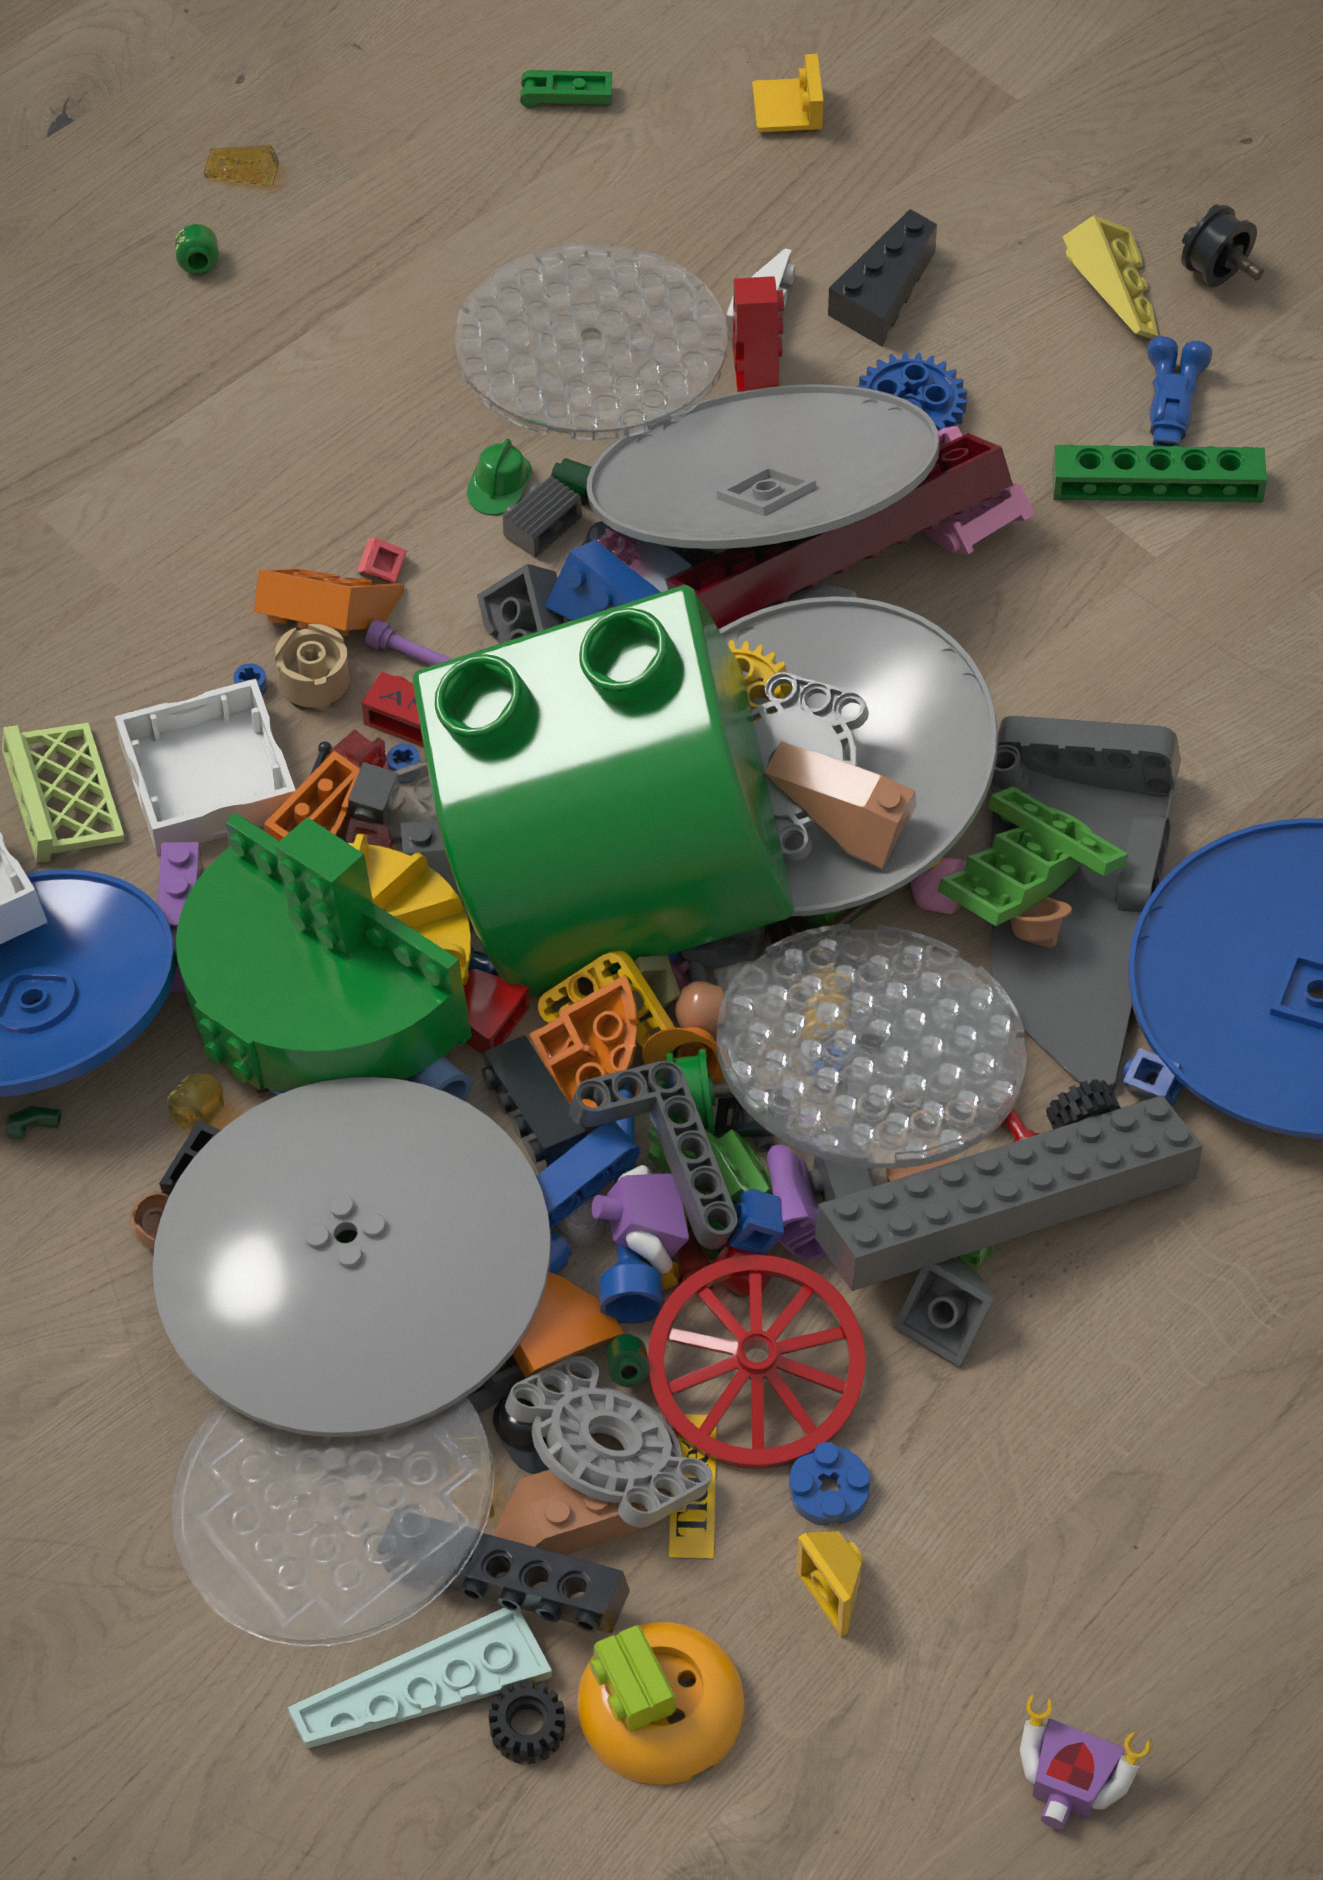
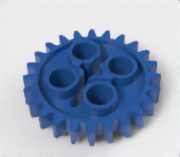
(923, 385)

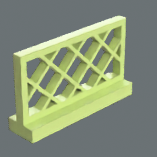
(30, 789)

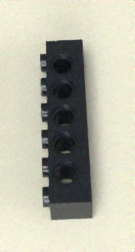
(527, 1565)

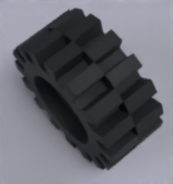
(1081, 1103)
(527, 1698)

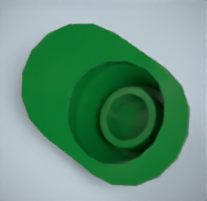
(498, 478)

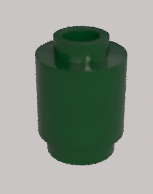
(573, 475)
(627, 1360)

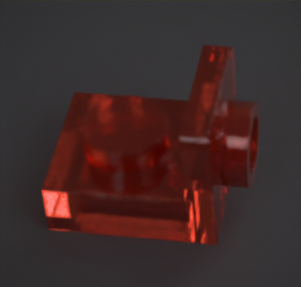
(359, 749)

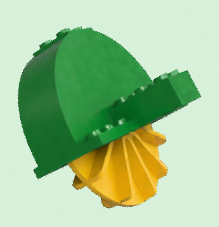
(323, 959)

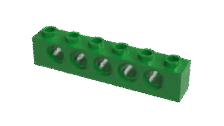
(1159, 473)

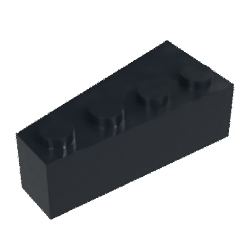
(883, 278)

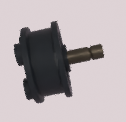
(1220, 246)

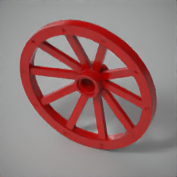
(811, 1284)

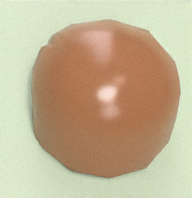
(699, 1006)
(146, 1217)

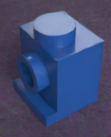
(1143, 1068)
(758, 1222)

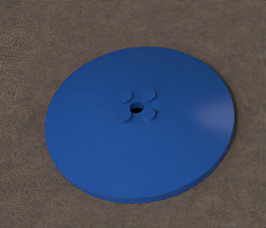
(98, 976)

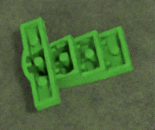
(1027, 860)

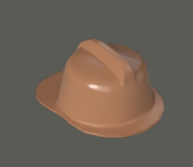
(1041, 922)

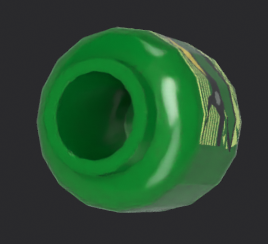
(196, 249)

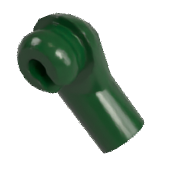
(31, 1116)

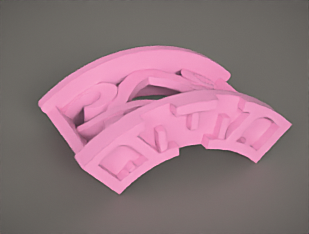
(961, 531)

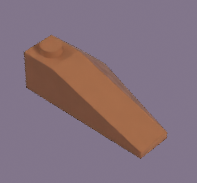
(846, 801)

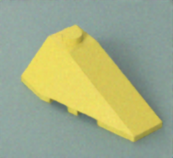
(1110, 262)

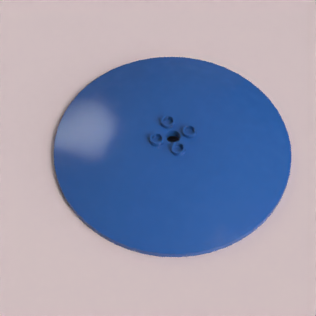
(1228, 974)

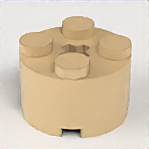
(312, 666)

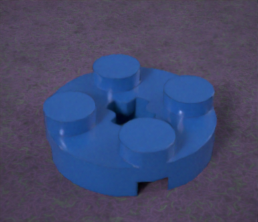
(830, 1506)

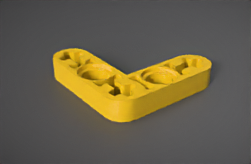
(600, 976)

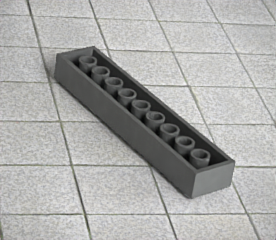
(1006, 1192)

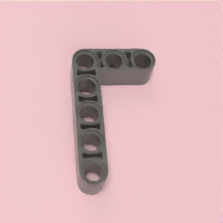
(672, 1137)

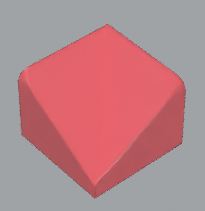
(381, 560)

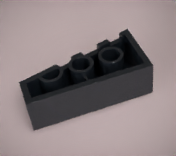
(531, 1101)

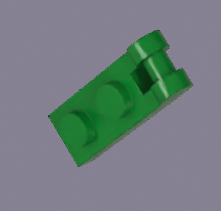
(565, 87)

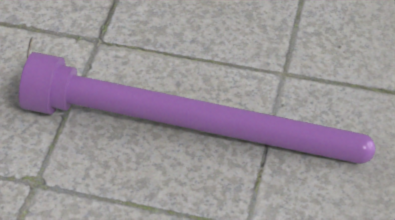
(381, 637)

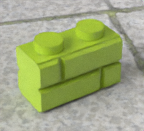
(633, 1678)

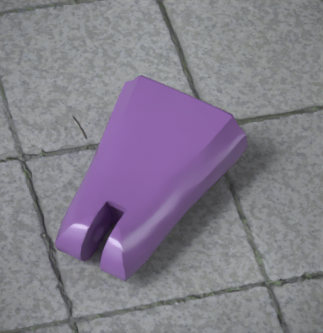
(798, 1206)

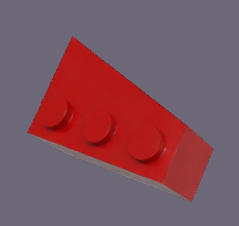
(756, 332)

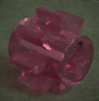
(620, 545)

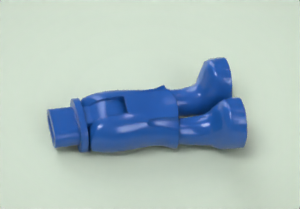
(1174, 392)

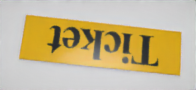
(694, 1524)

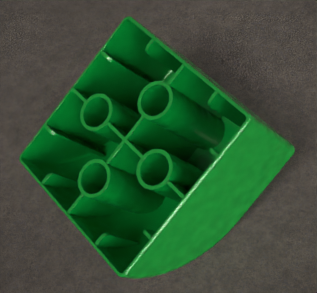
(602, 790)

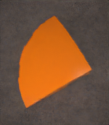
(590, 1038)
(564, 1327)

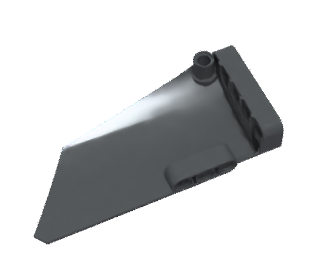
(1122, 788)

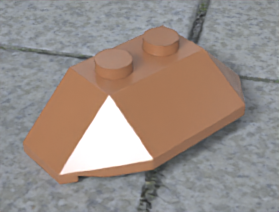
(558, 1517)

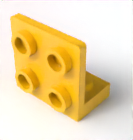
(790, 102)

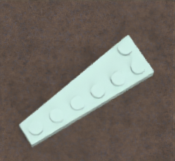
(430, 1678)

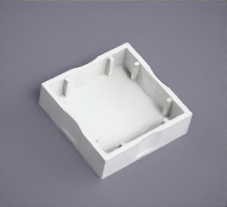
(204, 763)

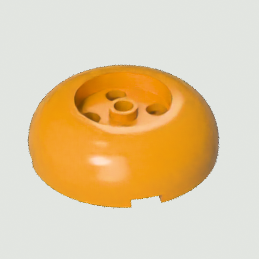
(661, 1750)

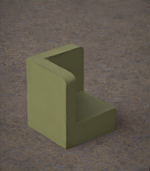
(660, 978)

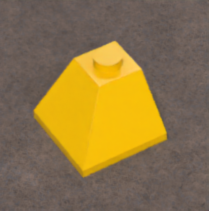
(831, 1574)

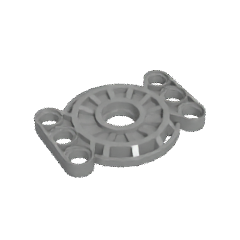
(813, 729)
(626, 1476)

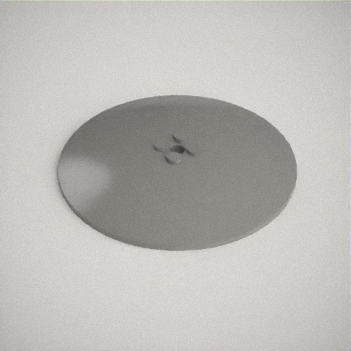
(764, 467)
(924, 729)
(365, 1328)

